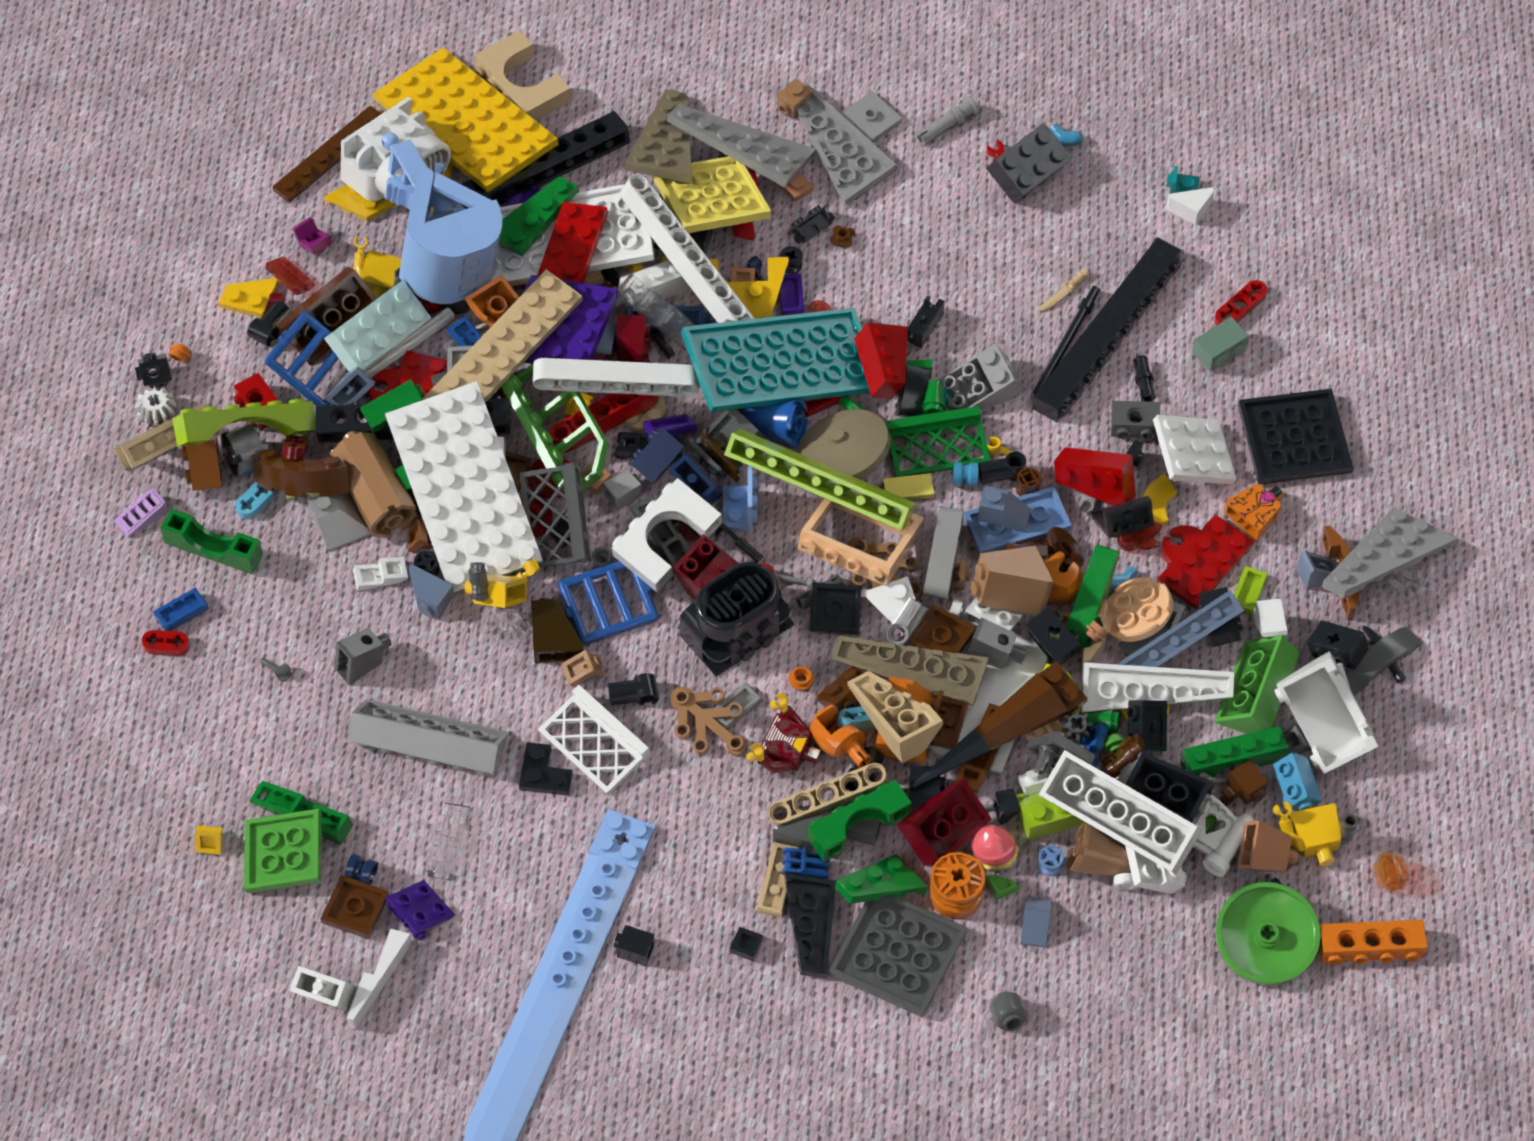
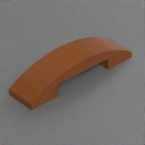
(1337, 547)

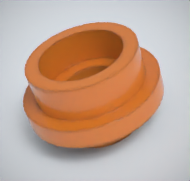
(180, 353)
(801, 671)

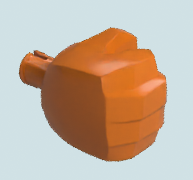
(1066, 584)
(838, 741)

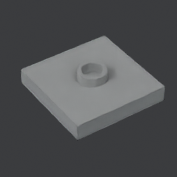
(872, 116)

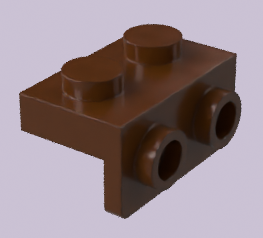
(839, 693)
(953, 716)

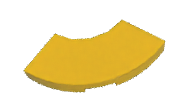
(1160, 493)

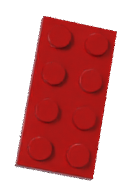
(574, 241)

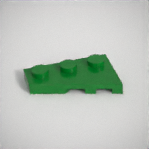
(880, 879)

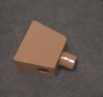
(1265, 848)

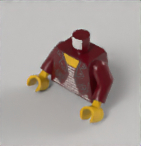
(785, 741)

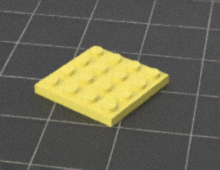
(718, 197)

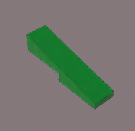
(1093, 592)
(283, 801)

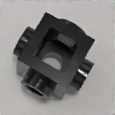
(153, 361)

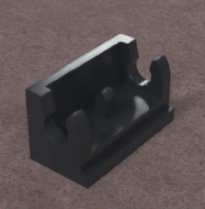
(925, 322)

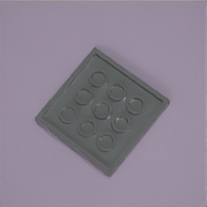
(898, 953)

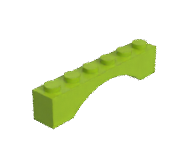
(289, 419)

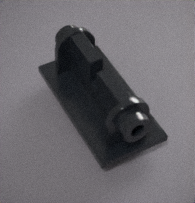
(803, 227)

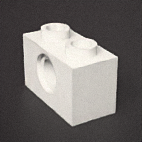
(322, 988)

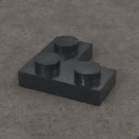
(538, 776)

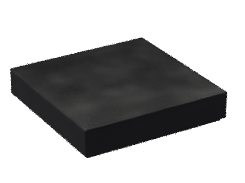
(835, 609)

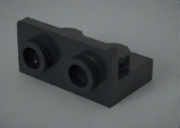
(1149, 721)

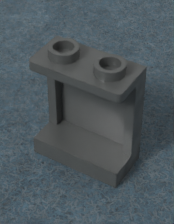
(722, 429)

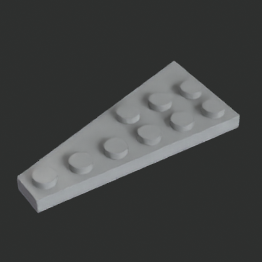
(762, 152)
(845, 152)

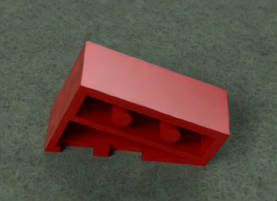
(883, 357)
(1097, 474)

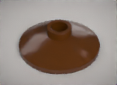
(1062, 541)

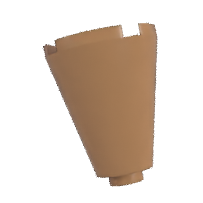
(1097, 853)

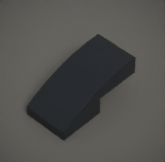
(913, 392)

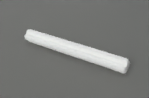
(411, 341)

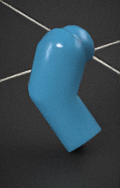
(1129, 573)

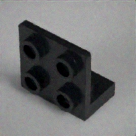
(1125, 517)

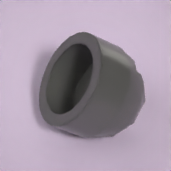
(604, 553)

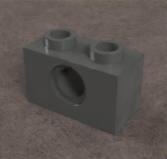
(1125, 412)

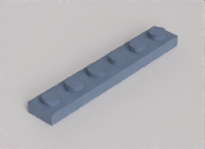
(1186, 632)

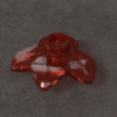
(1140, 539)

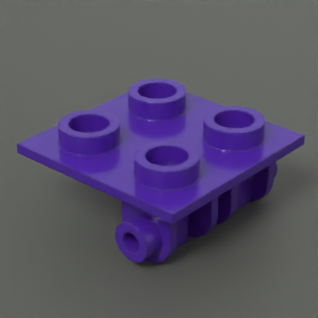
(419, 908)

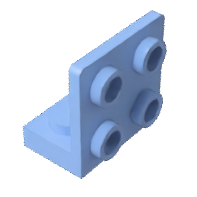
(740, 504)

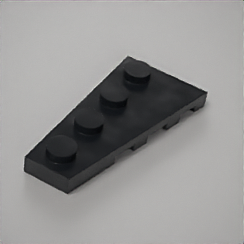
(811, 918)

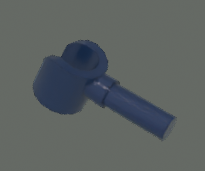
(756, 263)

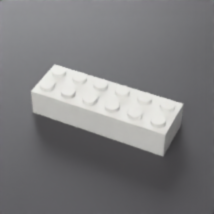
(1120, 812)

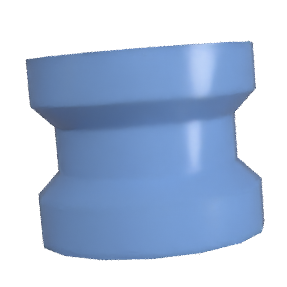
(1053, 855)

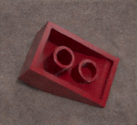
(944, 822)

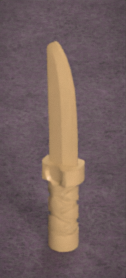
(1067, 287)

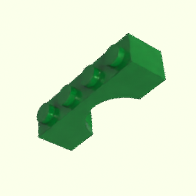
(234, 551)
(1259, 747)
(884, 804)

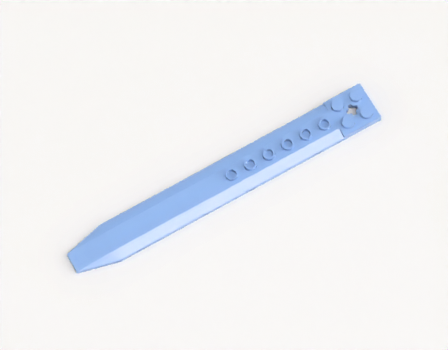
(559, 980)

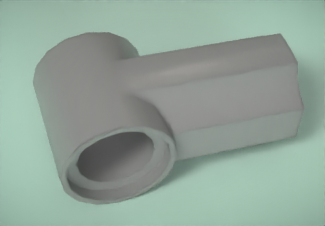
(908, 620)

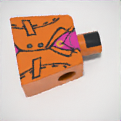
(1255, 509)

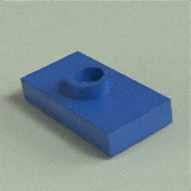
(464, 332)
(180, 610)

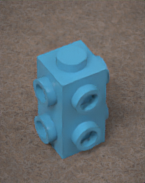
(1297, 782)

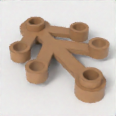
(883, 549)
(707, 718)

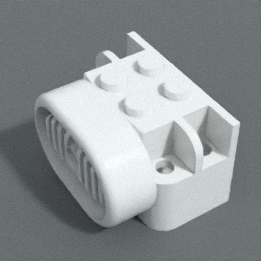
(370, 169)

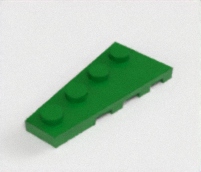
(532, 218)

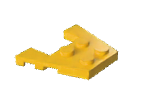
(760, 296)

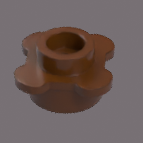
(840, 241)

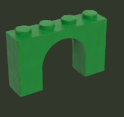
(397, 398)

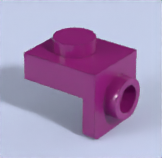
(310, 237)

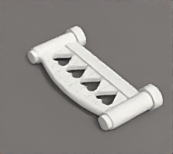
(1219, 845)

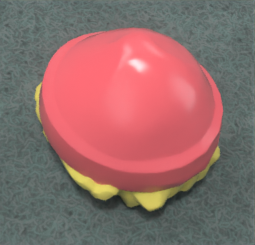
(994, 847)

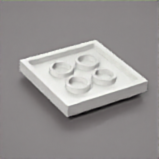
(1194, 449)

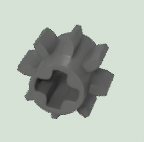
(1076, 719)

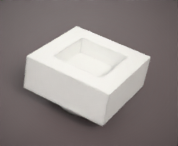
(1031, 782)

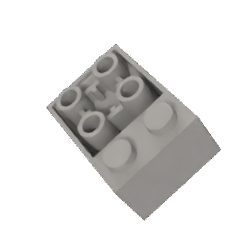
(982, 381)

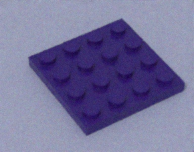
(583, 328)

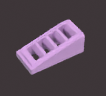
(146, 519)

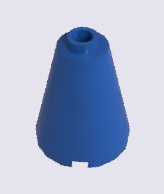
(780, 421)

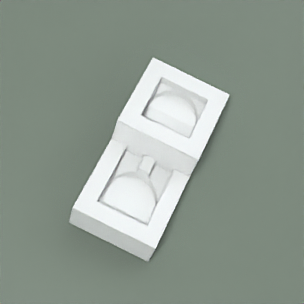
(385, 573)

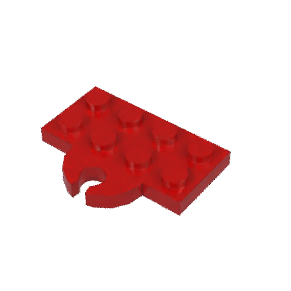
(414, 367)
(1201, 558)

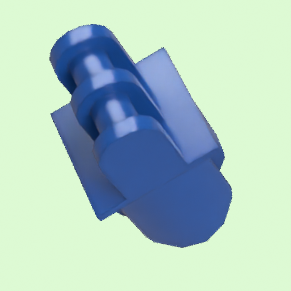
(808, 864)

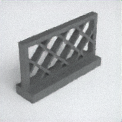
(574, 507)

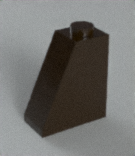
(552, 633)

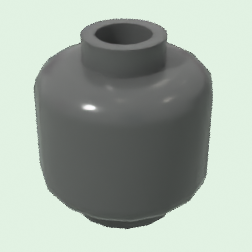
(1008, 1011)

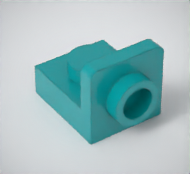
(1181, 182)

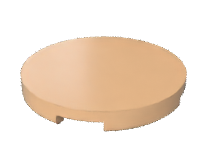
(1137, 609)

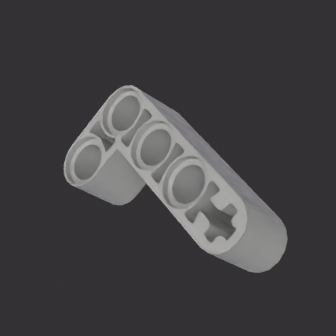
(943, 552)

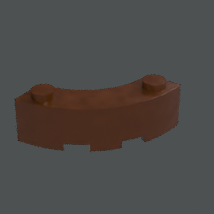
(301, 476)

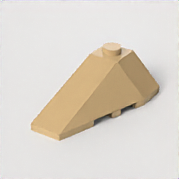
(899, 719)

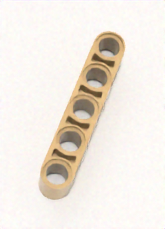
(815, 794)

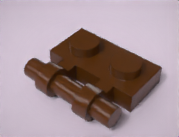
(1128, 752)

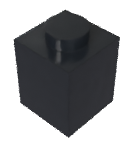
(634, 945)

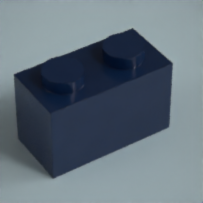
(657, 455)
(695, 479)

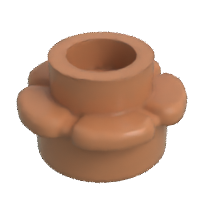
(1096, 632)

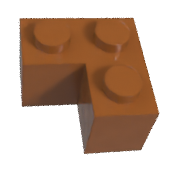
(203, 465)

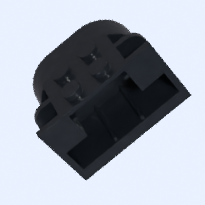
(735, 616)

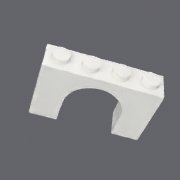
(675, 503)

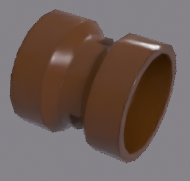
(1028, 481)

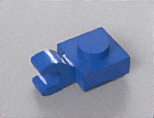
(1095, 741)

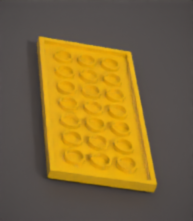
(481, 126)

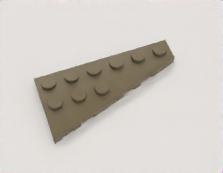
(662, 147)

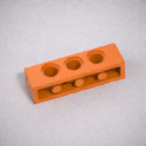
(1383, 933)

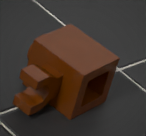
(1246, 784)

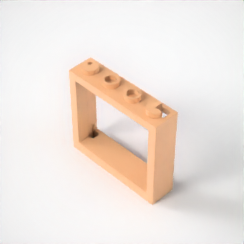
(852, 558)

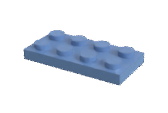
(1045, 513)

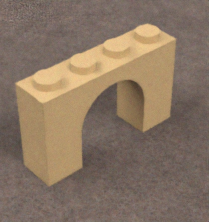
(505, 55)

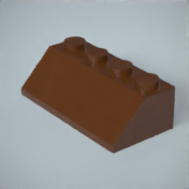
(332, 307)

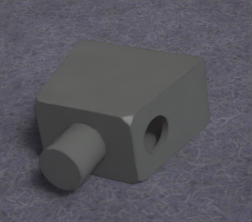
(996, 644)
(359, 654)

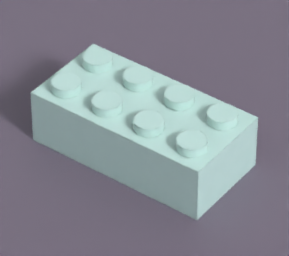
(378, 327)

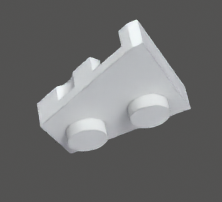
(891, 598)

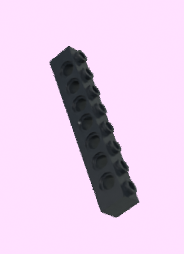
(573, 151)
(329, 431)

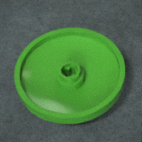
(1267, 933)

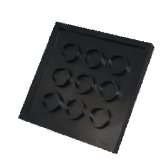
(1295, 436)

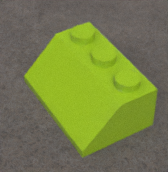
(1043, 817)

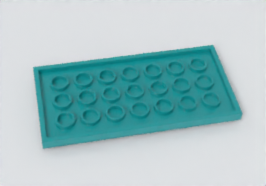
(777, 359)

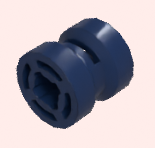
(361, 869)

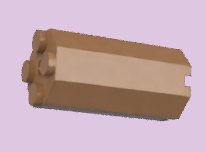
(375, 484)

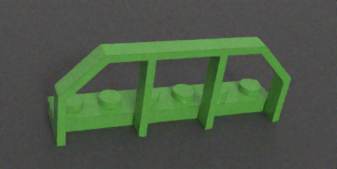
(542, 439)

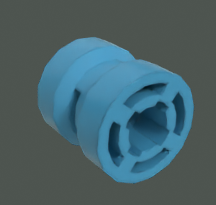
(965, 474)

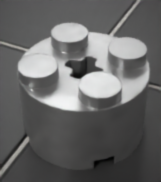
(241, 445)

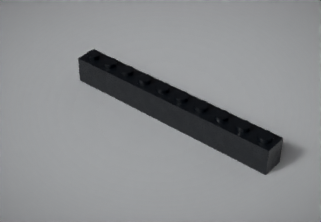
(1106, 330)

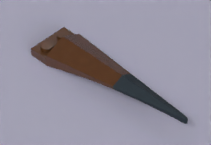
(1034, 705)

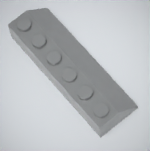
(427, 737)

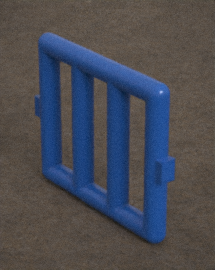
(289, 374)
(606, 629)

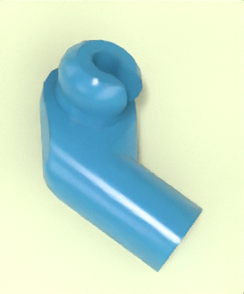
(1066, 138)

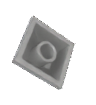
(338, 520)

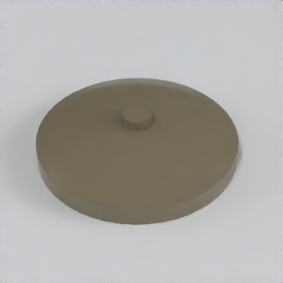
(848, 441)

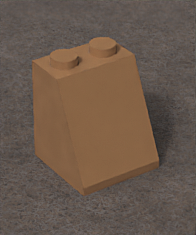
(1012, 580)

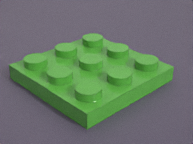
(283, 851)

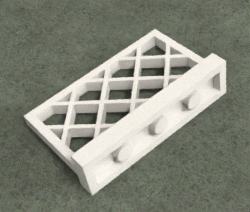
(606, 722)

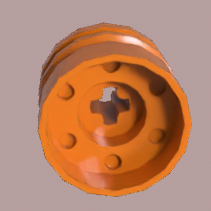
(953, 896)

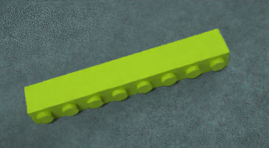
(820, 479)

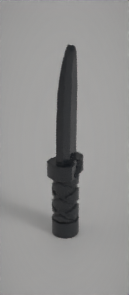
(743, 544)
(1394, 669)

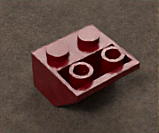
(632, 338)
(701, 565)

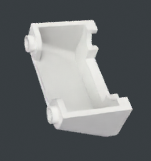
(1327, 713)

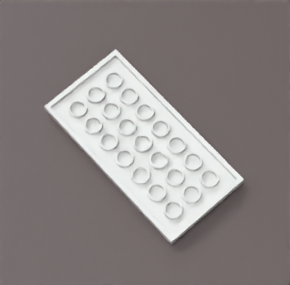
(620, 244)
(463, 485)

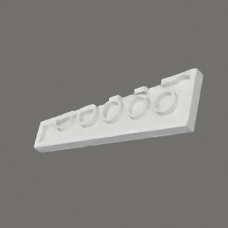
(1114, 685)

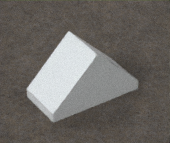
(1190, 204)
(1269, 618)

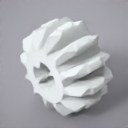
(155, 406)

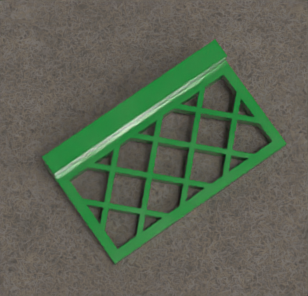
(938, 423)

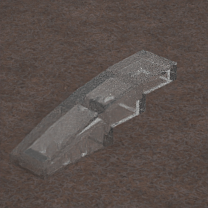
(657, 310)

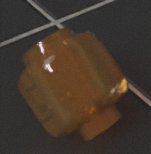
(1391, 871)

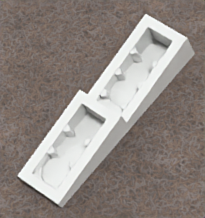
(372, 984)

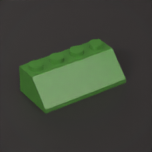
(1257, 671)

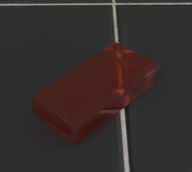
(289, 275)

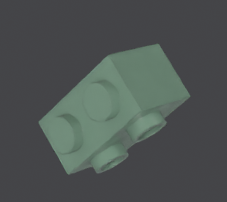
(1220, 344)

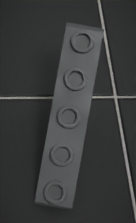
(796, 834)

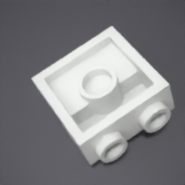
(1153, 876)

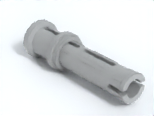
(955, 116)

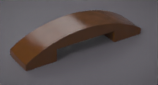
(977, 769)

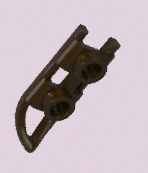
(717, 453)

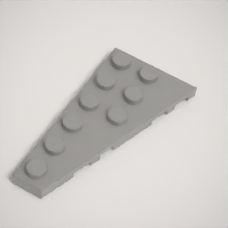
(1388, 548)

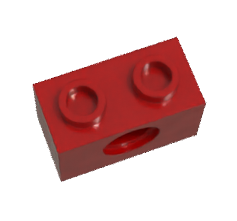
(251, 391)

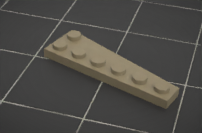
(933, 669)

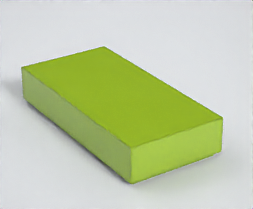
(1250, 588)

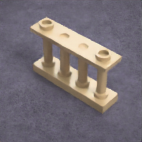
(149, 444)

